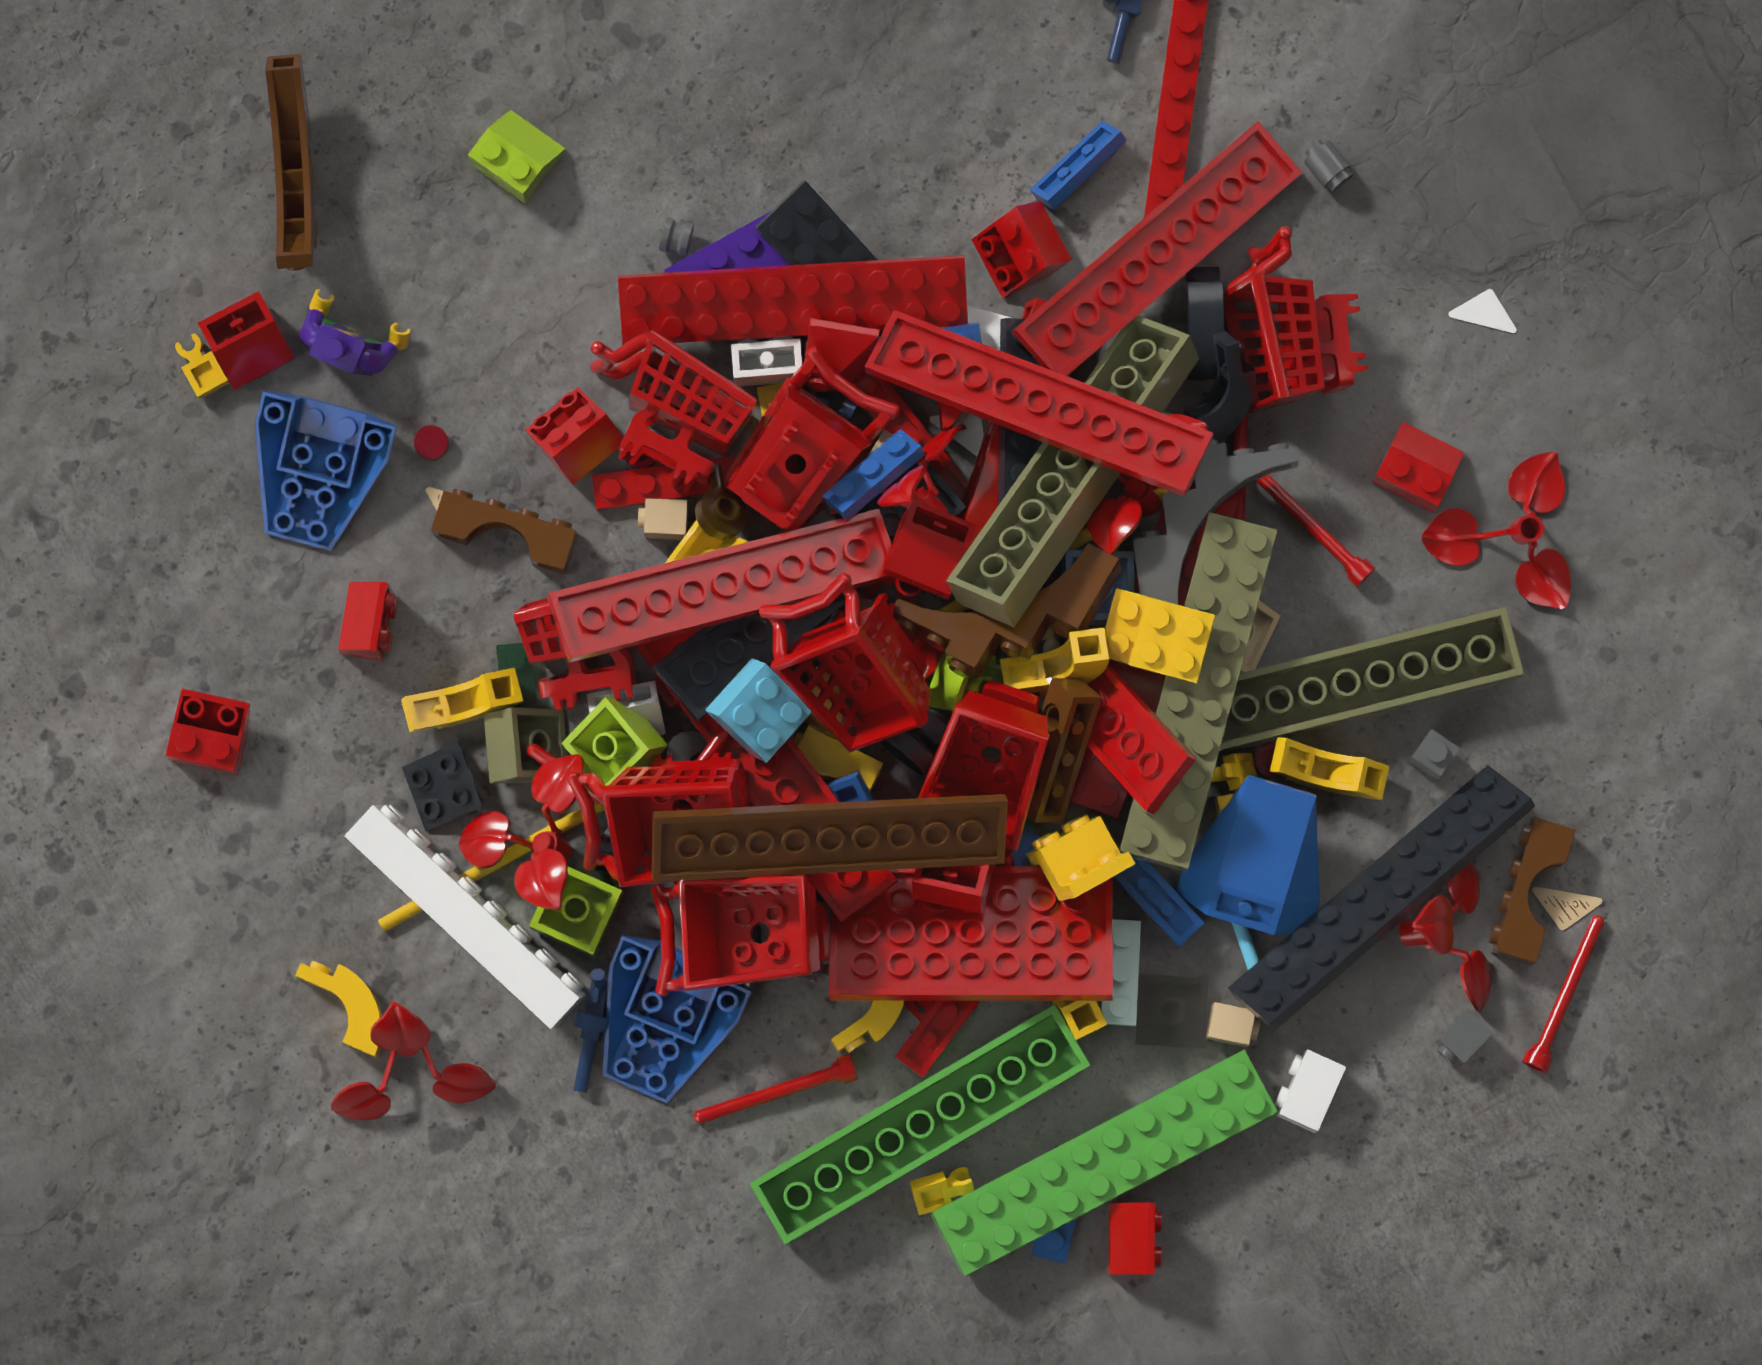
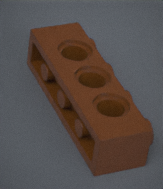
(1071, 716)

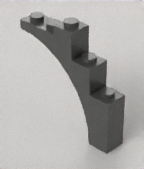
(1162, 556)

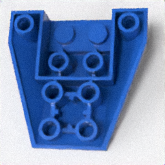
(316, 465)
(1258, 860)
(657, 1039)

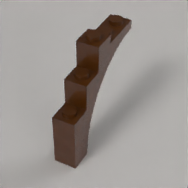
(293, 162)
(973, 637)

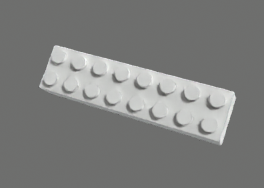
(465, 915)

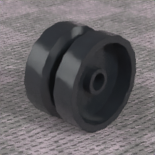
(912, 745)

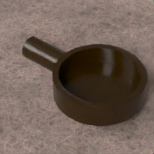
(720, 510)

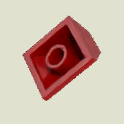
(843, 346)

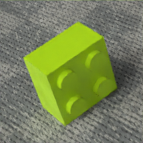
(584, 913)

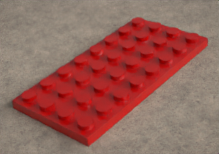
(1014, 951)

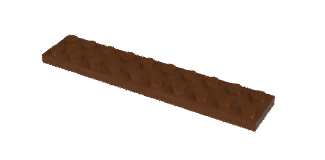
(828, 837)

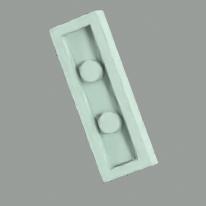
(1126, 949)

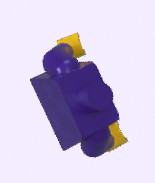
(344, 346)

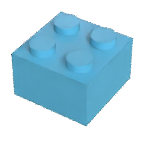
(758, 710)

